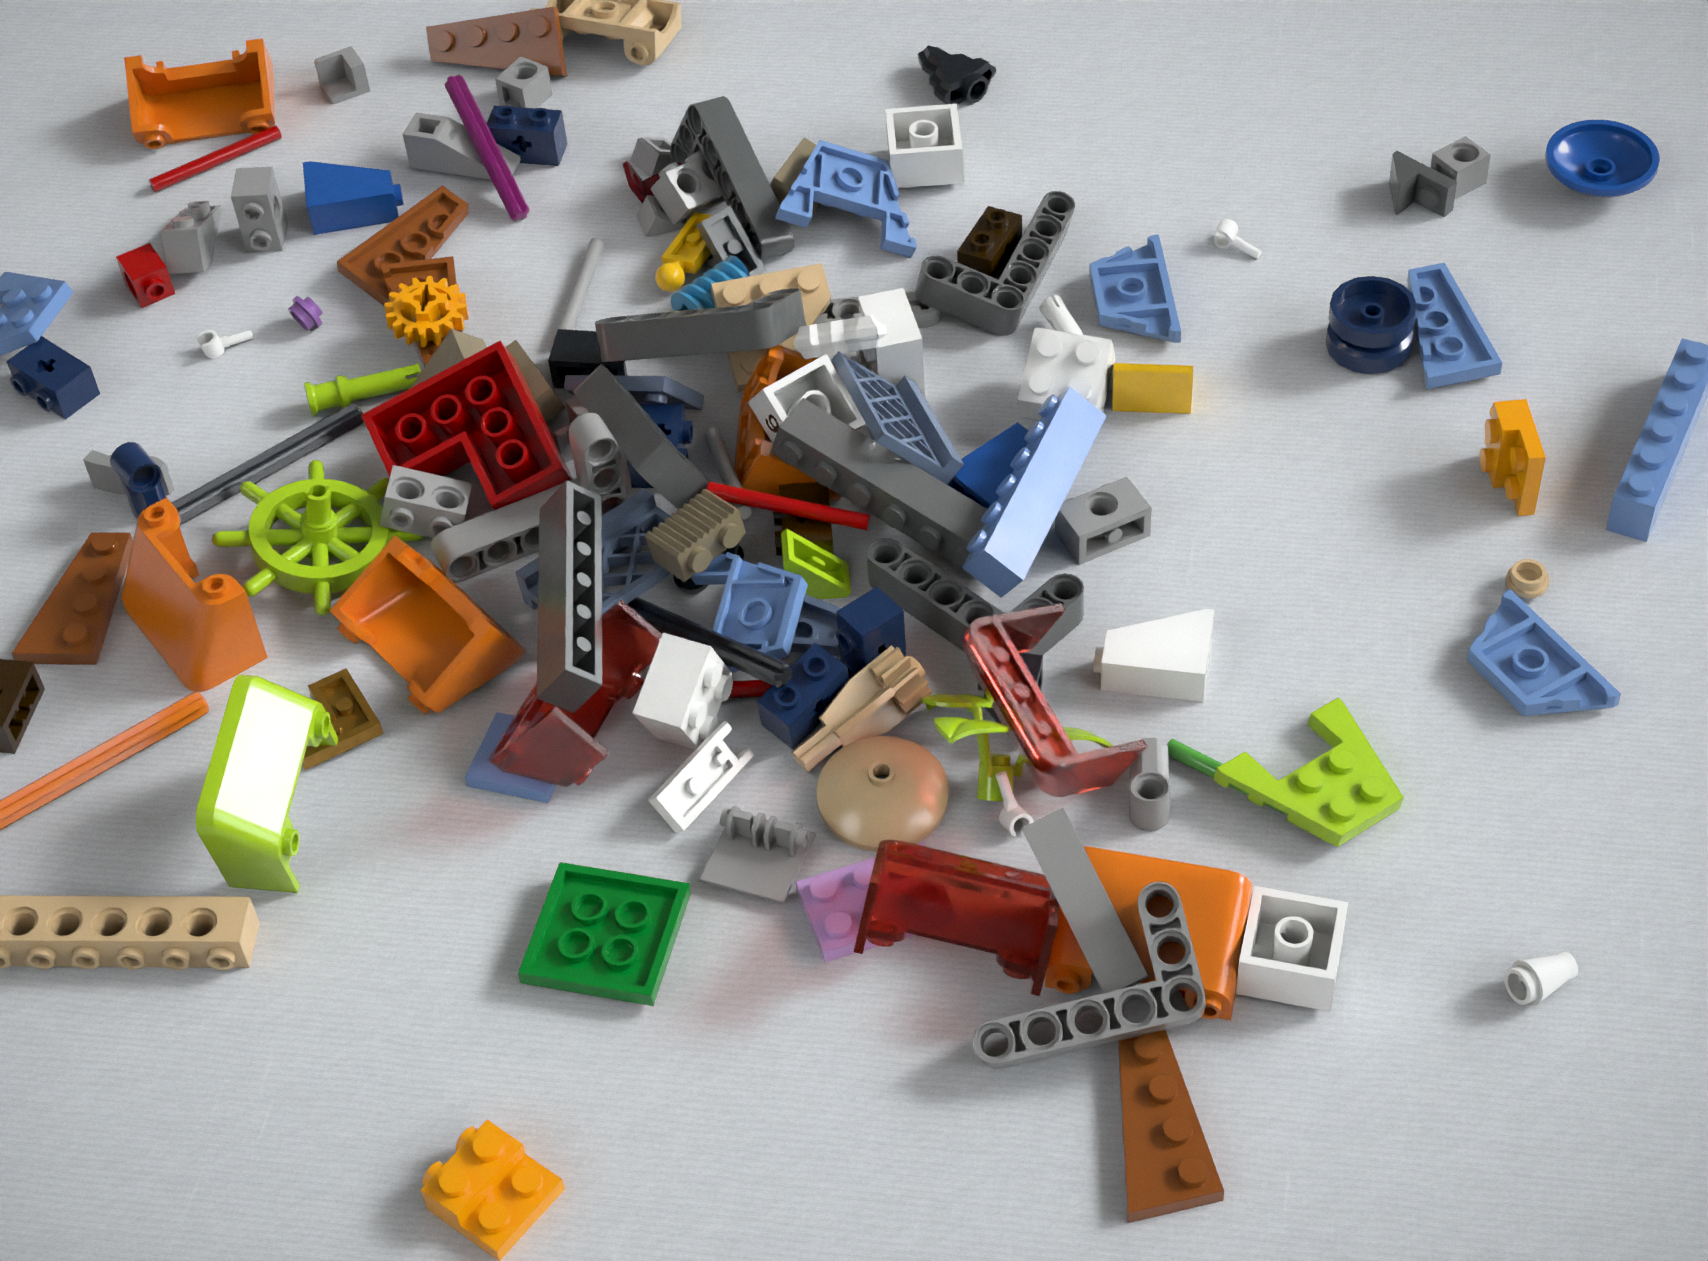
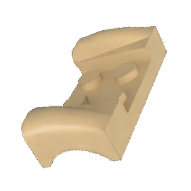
(643, 24)

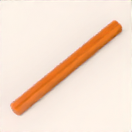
(101, 758)

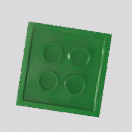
(605, 934)

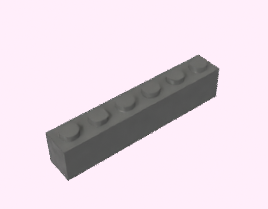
(879, 481)
(570, 597)

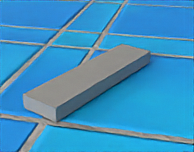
(1084, 902)

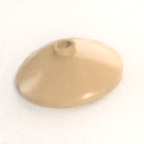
(872, 809)

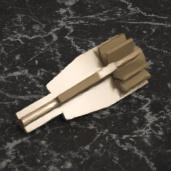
(867, 705)

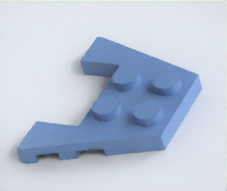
(854, 184)
(28, 308)
(757, 603)

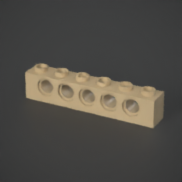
(127, 931)

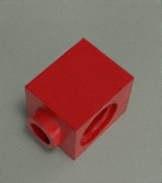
(145, 275)

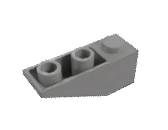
(446, 147)
(191, 238)

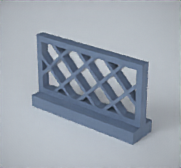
(900, 419)
(621, 528)

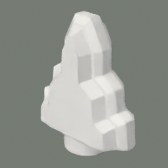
(840, 336)

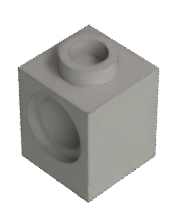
(524, 84)
(1464, 163)

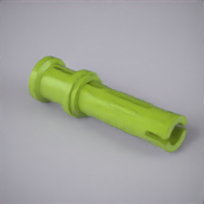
(345, 391)

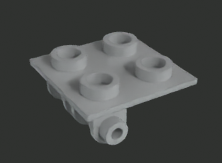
(757, 855)

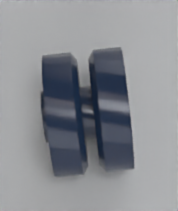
(1371, 324)

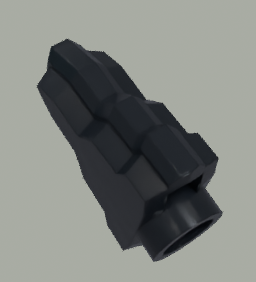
(956, 75)

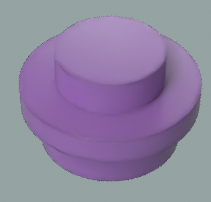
(306, 312)

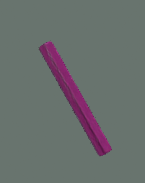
(487, 147)

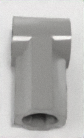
(1150, 787)

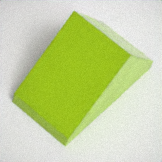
(822, 571)

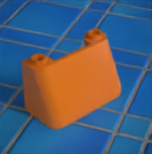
(201, 98)
(753, 462)
(197, 627)
(424, 627)
(1214, 907)

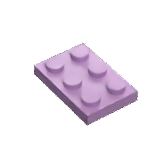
(835, 907)

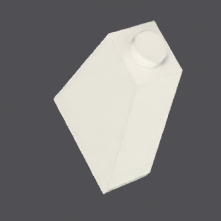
(1158, 657)

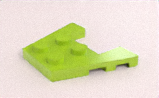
(1333, 793)

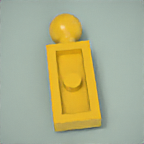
(684, 255)

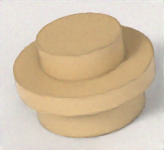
(1527, 579)

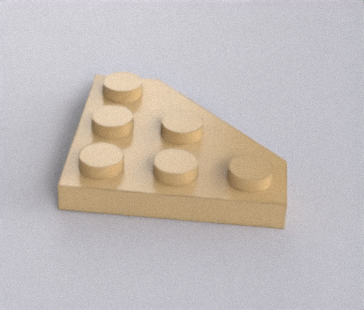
(744, 290)

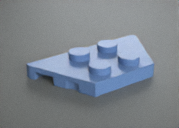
(1135, 292)
(1535, 664)

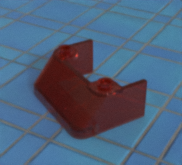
(994, 658)
(561, 745)
(961, 904)

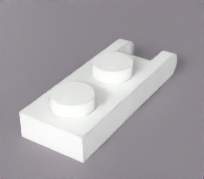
(699, 780)

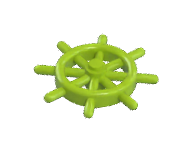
(315, 534)

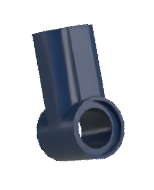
(138, 476)

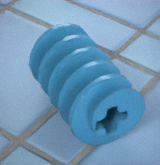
(698, 293)

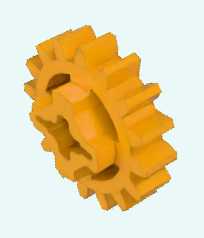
(426, 311)

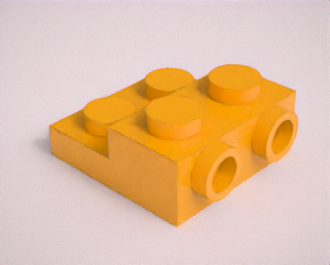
(1513, 454)
(490, 1189)

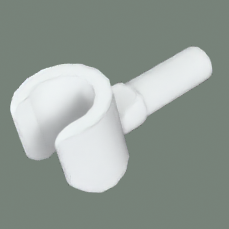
(1227, 237)
(214, 346)
(1011, 810)

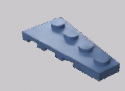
(1447, 330)

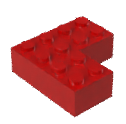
(473, 415)

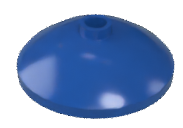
(1602, 158)

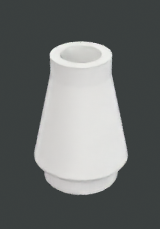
(1537, 978)

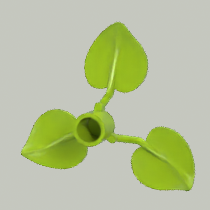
(990, 763)

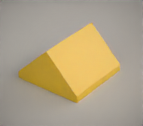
(1152, 388)

